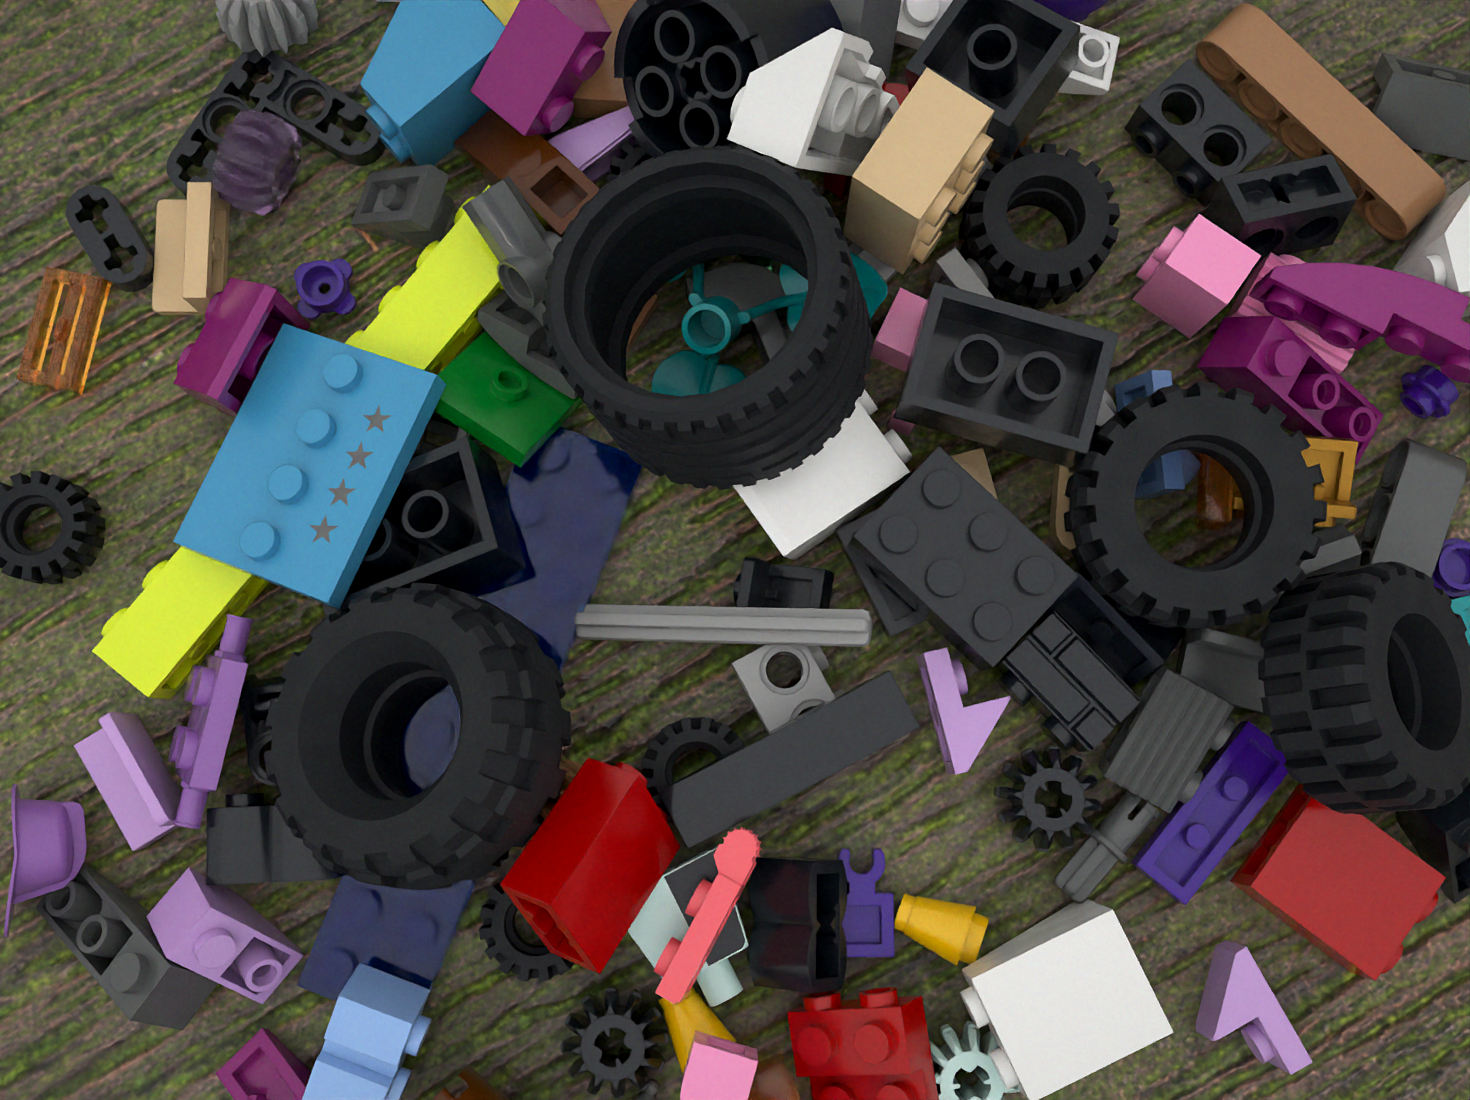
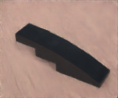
(788, 759)

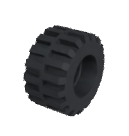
(1064, 190)

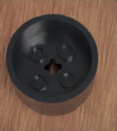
(695, 55)

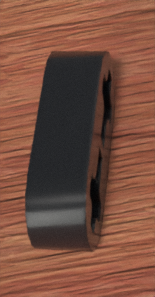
(101, 245)

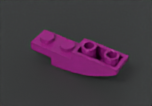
(1363, 302)

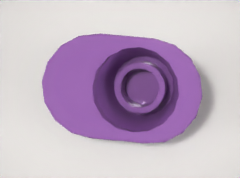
(47, 848)

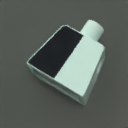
(665, 917)

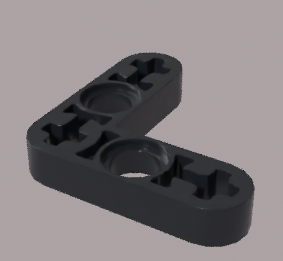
(279, 98)

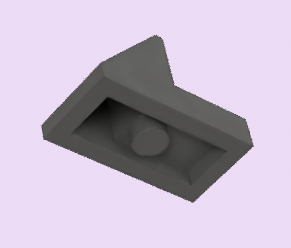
(405, 205)

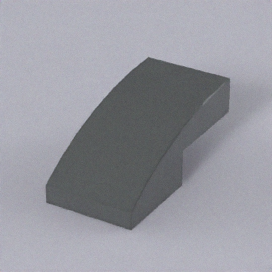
(523, 339)

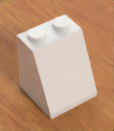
(831, 486)
(1063, 1000)

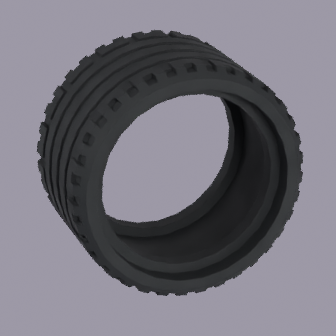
(651, 229)

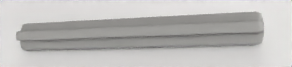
(725, 625)

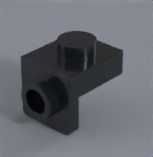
(782, 586)

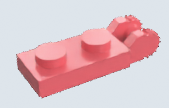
(710, 908)

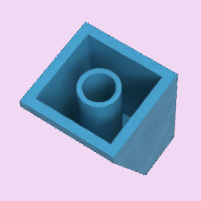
(425, 76)

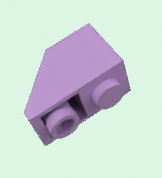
(222, 937)

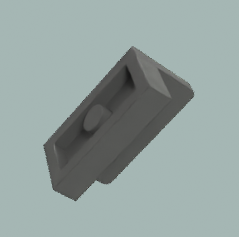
(1425, 105)
(1224, 666)

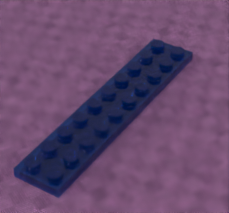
(566, 519)

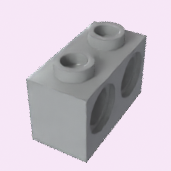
(779, 705)

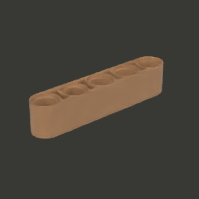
(1320, 117)

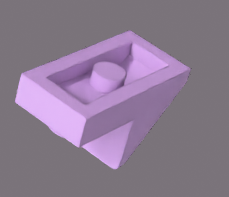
(958, 728)
(1241, 996)

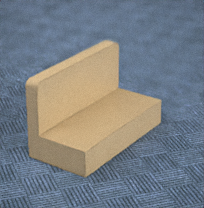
(190, 251)

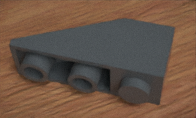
(121, 951)

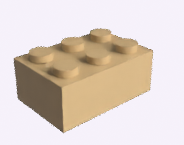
(918, 172)

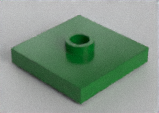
(501, 401)

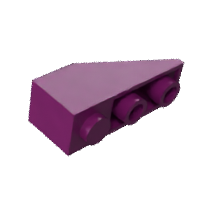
(1284, 371)

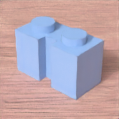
(369, 1038)

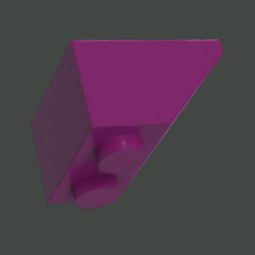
(542, 63)
(234, 343)

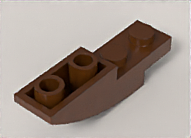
(540, 172)

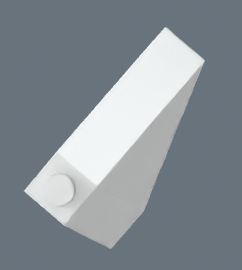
(815, 105)

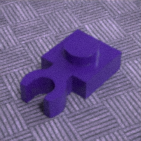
(868, 912)

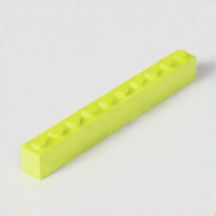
(190, 595)

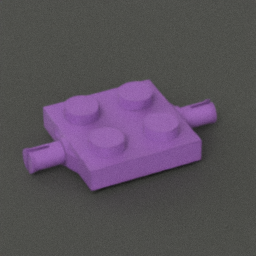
(214, 698)

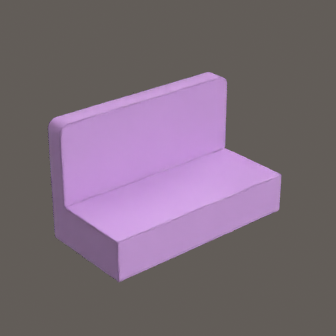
(131, 778)

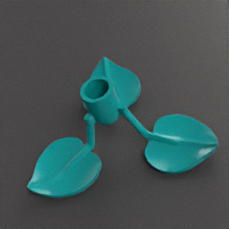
(718, 321)

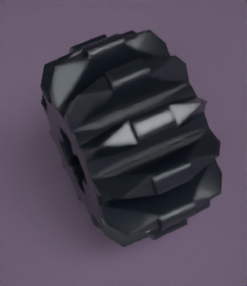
(1060, 781)
(592, 1044)

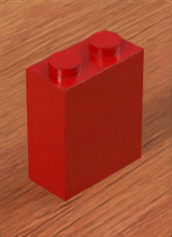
(592, 863)
(1339, 883)

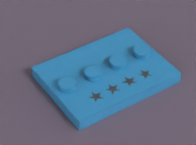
(311, 464)

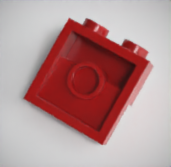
(863, 1046)

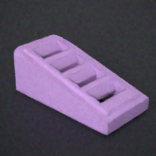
(595, 142)

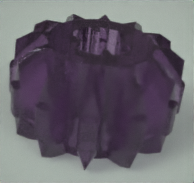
(256, 162)

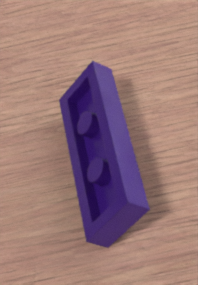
(1205, 828)

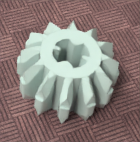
(967, 1054)

